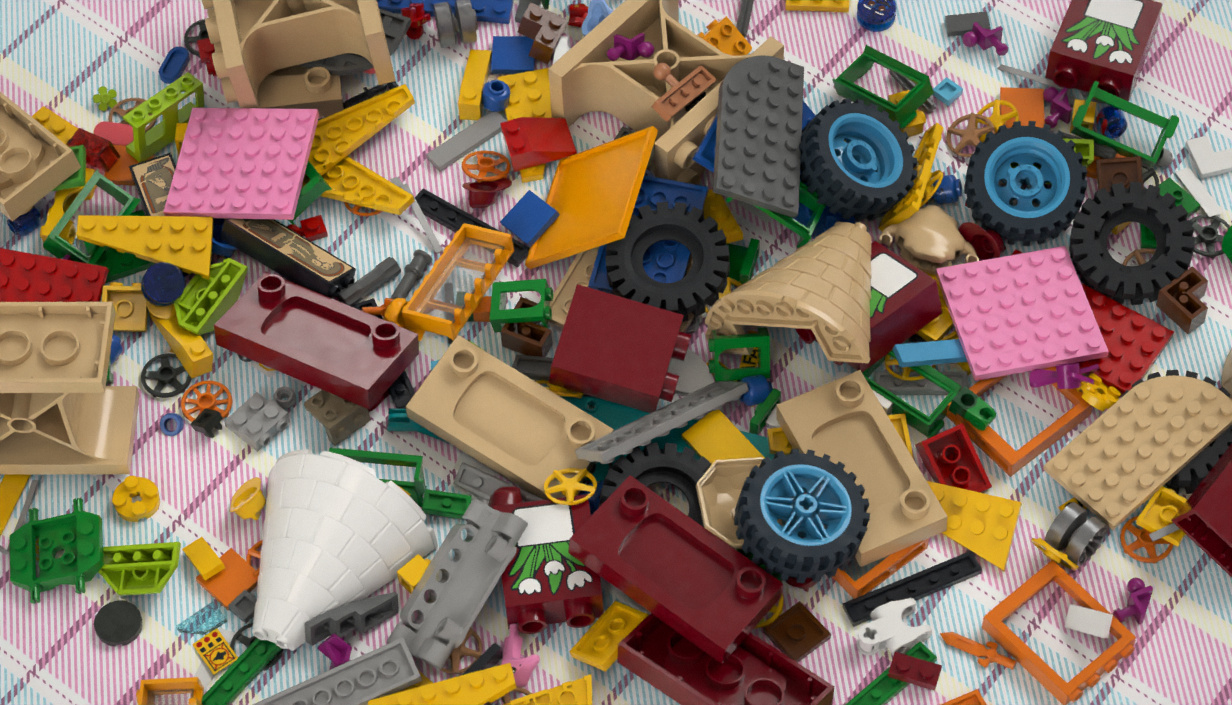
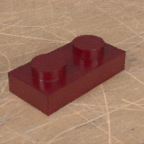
(915, 671)

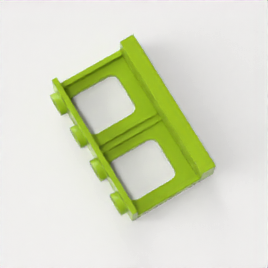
(164, 104)

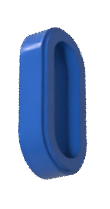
(174, 64)

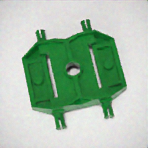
(76, 533)

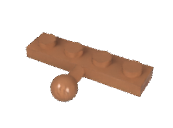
(682, 92)

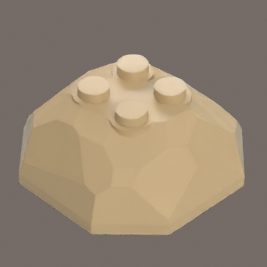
(719, 493)

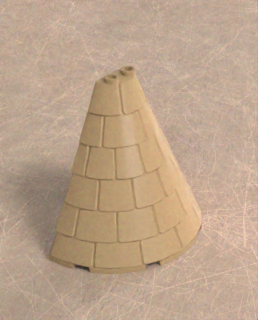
(815, 288)

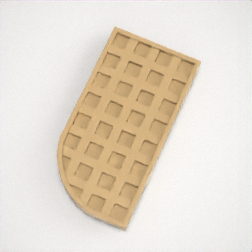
(1140, 444)

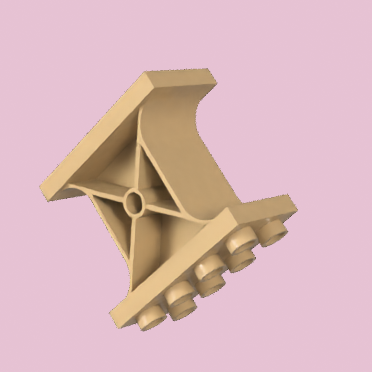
(271, 35)
(590, 82)
(55, 391)

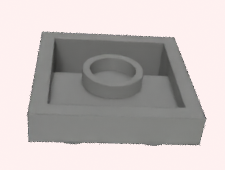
(258, 421)

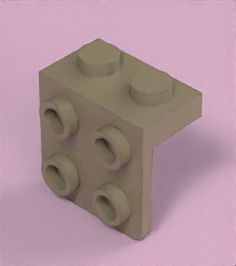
(337, 415)

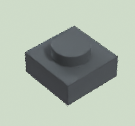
(243, 606)

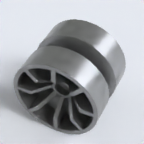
(462, 22)
(1076, 534)

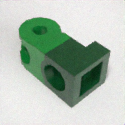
(972, 409)

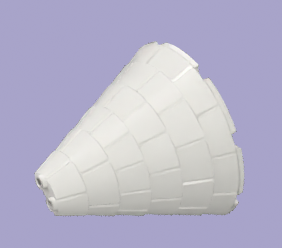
(329, 540)

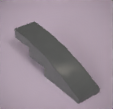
(356, 615)

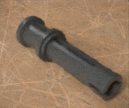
(413, 272)

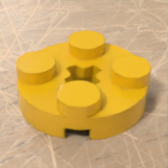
(1099, 394)
(132, 487)

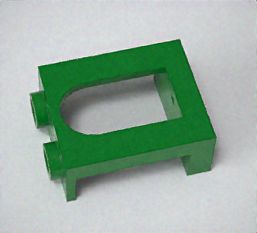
(500, 315)
(718, 344)

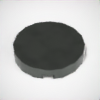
(118, 623)

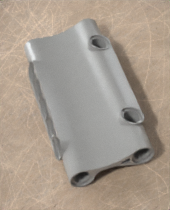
(463, 585)

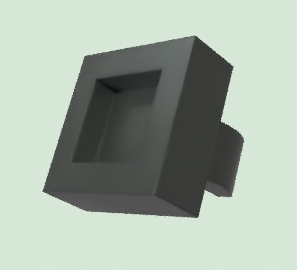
(207, 422)

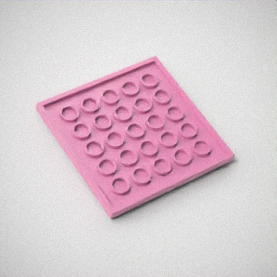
(242, 163)
(1020, 313)

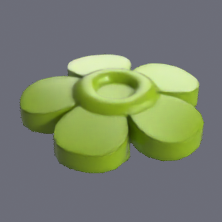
(105, 98)

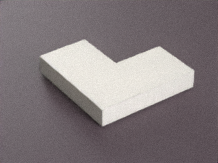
(1206, 160)

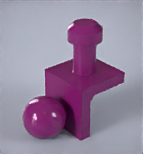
(985, 39)
(630, 48)
(1060, 106)
(1137, 601)
(336, 650)

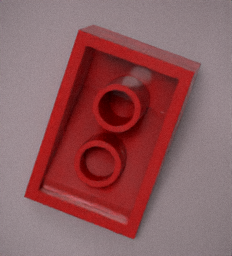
(536, 141)
(953, 460)

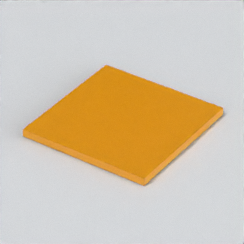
(594, 197)

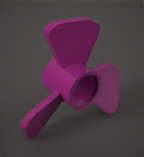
(1066, 376)

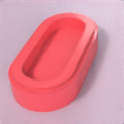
(115, 132)

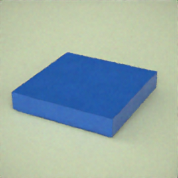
(511, 55)
(529, 218)

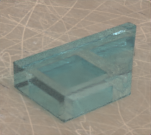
(203, 621)

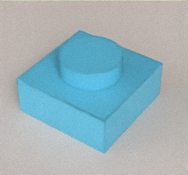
(947, 91)

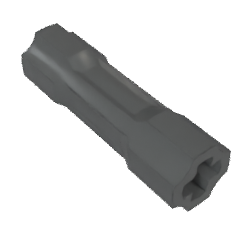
(378, 276)

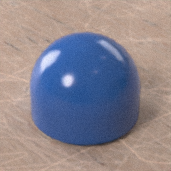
(179, 420)

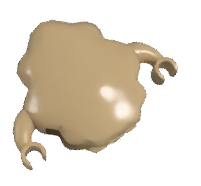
(929, 240)

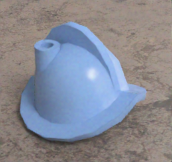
(597, 12)

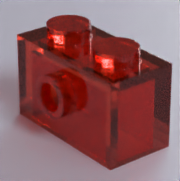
(99, 150)

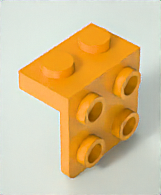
(726, 37)

